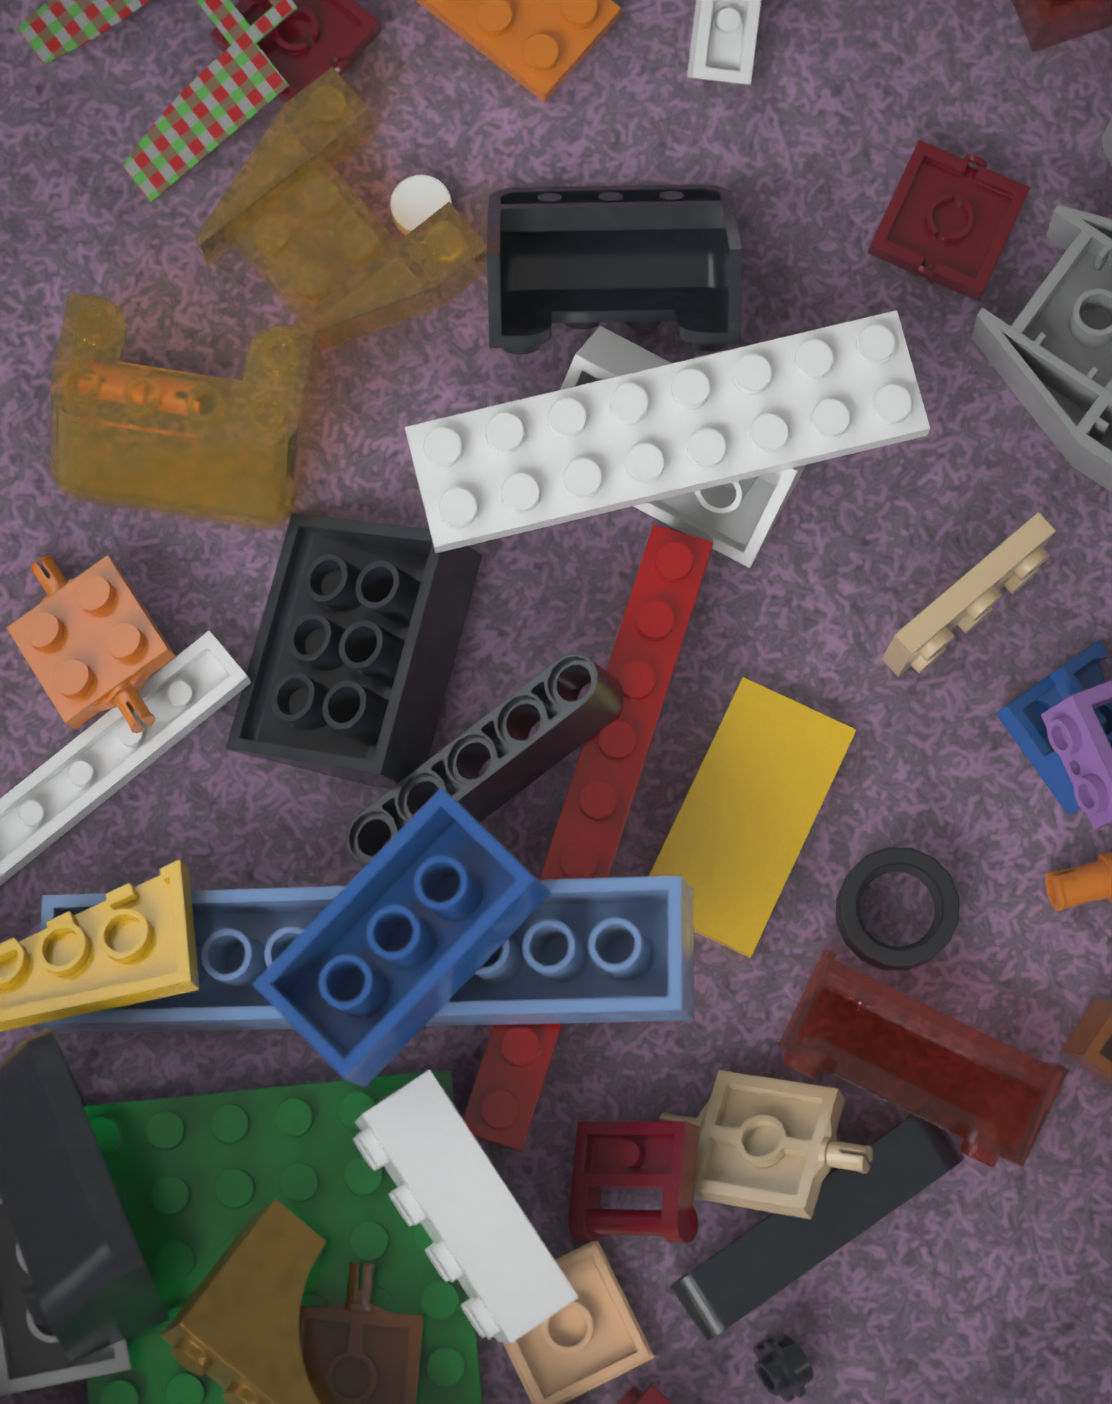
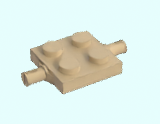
(770, 1143)

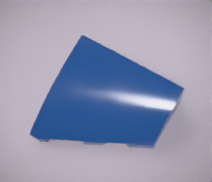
(1027, 728)

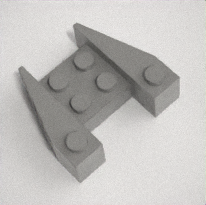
(1061, 345)

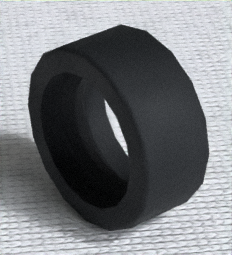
(918, 865)

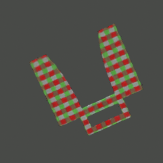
(206, 110)

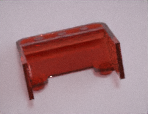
(919, 1061)

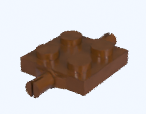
(359, 1349)

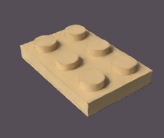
(970, 598)

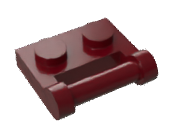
(635, 1159)

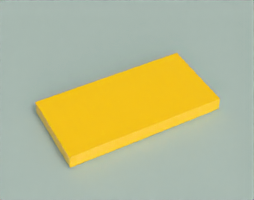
(751, 811)

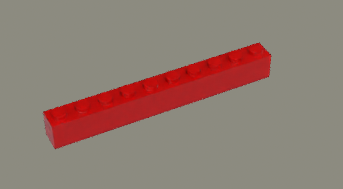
(597, 808)

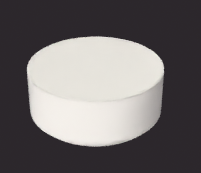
(416, 201)

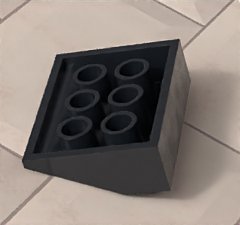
(354, 650)

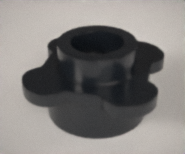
(783, 1367)

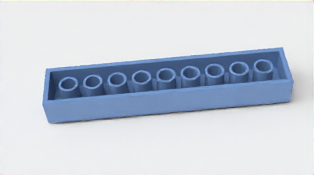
(581, 957)

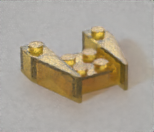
(320, 240)

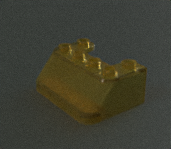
(178, 436)

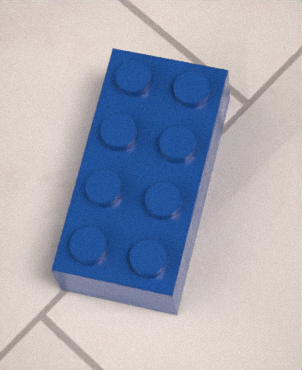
(401, 939)

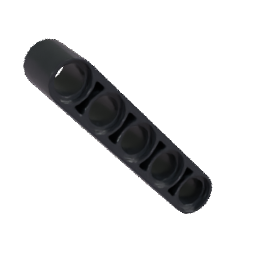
(504, 740)
(789, 1246)

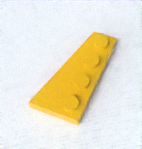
(106, 957)

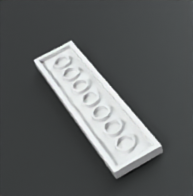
(666, 431)

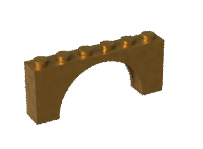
(247, 1310)

